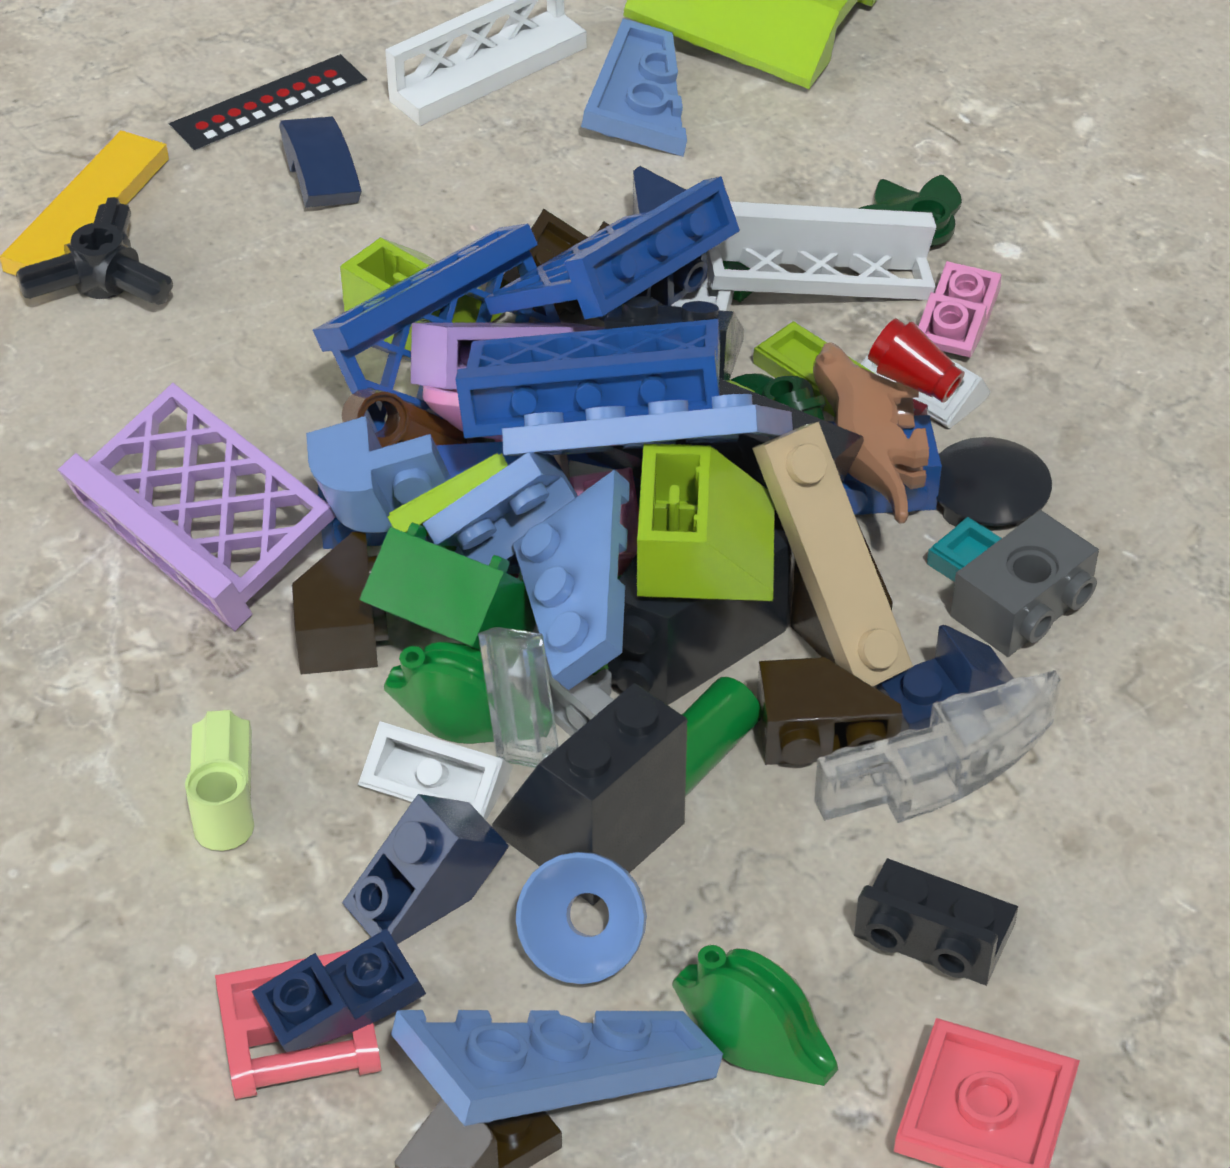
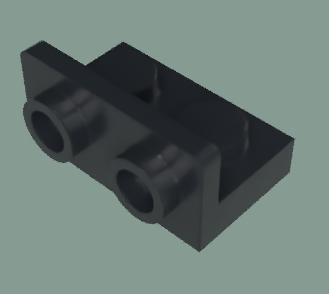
(934, 921)

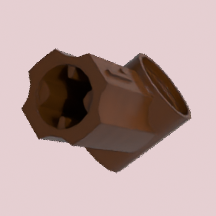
(403, 419)

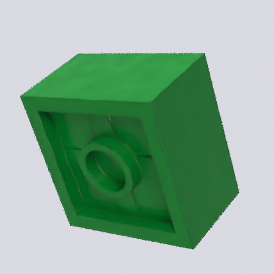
(445, 588)

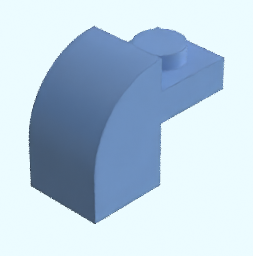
(370, 481)

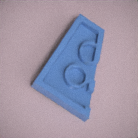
(638, 90)
(573, 580)

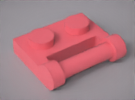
(248, 1027)

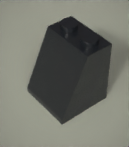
(687, 641)
(606, 788)

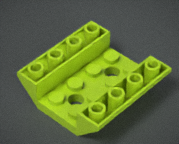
(772, 35)

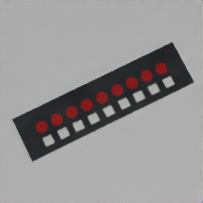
(267, 102)

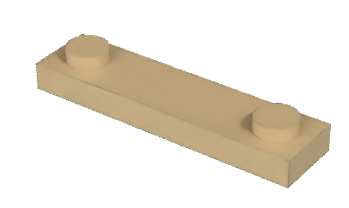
(832, 554)

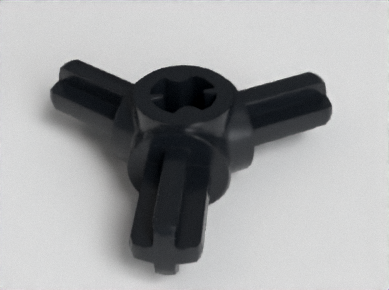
(98, 263)

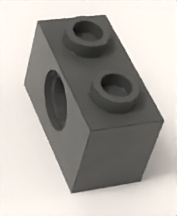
(1025, 583)

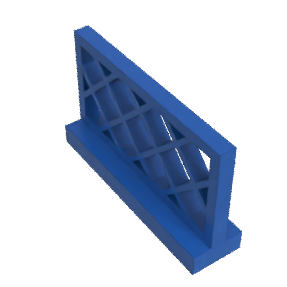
(626, 255)
(420, 296)
(587, 371)

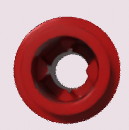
(914, 360)

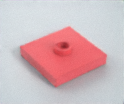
(985, 1101)

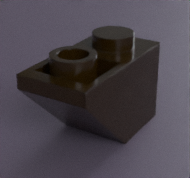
(329, 620)
(818, 709)

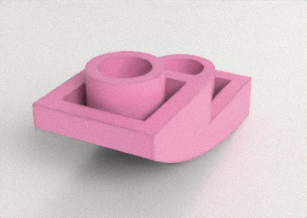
(960, 308)

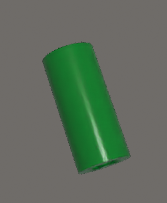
(717, 725)

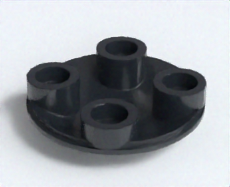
(992, 482)

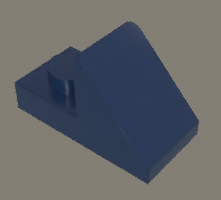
(958, 667)

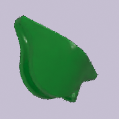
(444, 691)
(755, 1015)

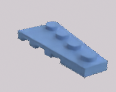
(665, 423)
(552, 1060)

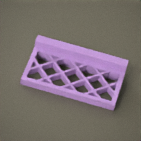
(171, 546)

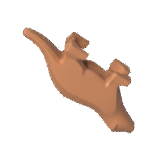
(877, 412)

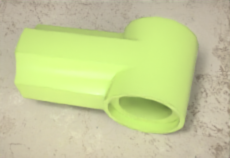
(220, 781)

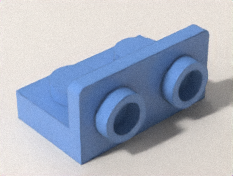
(503, 508)

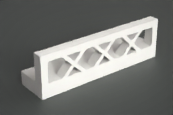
(481, 62)
(818, 241)

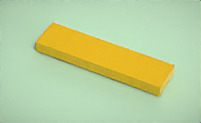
(115, 171)

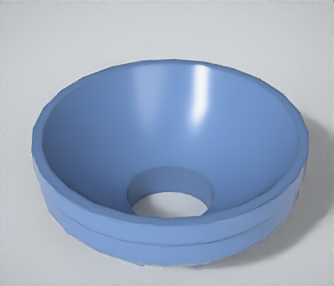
(546, 922)

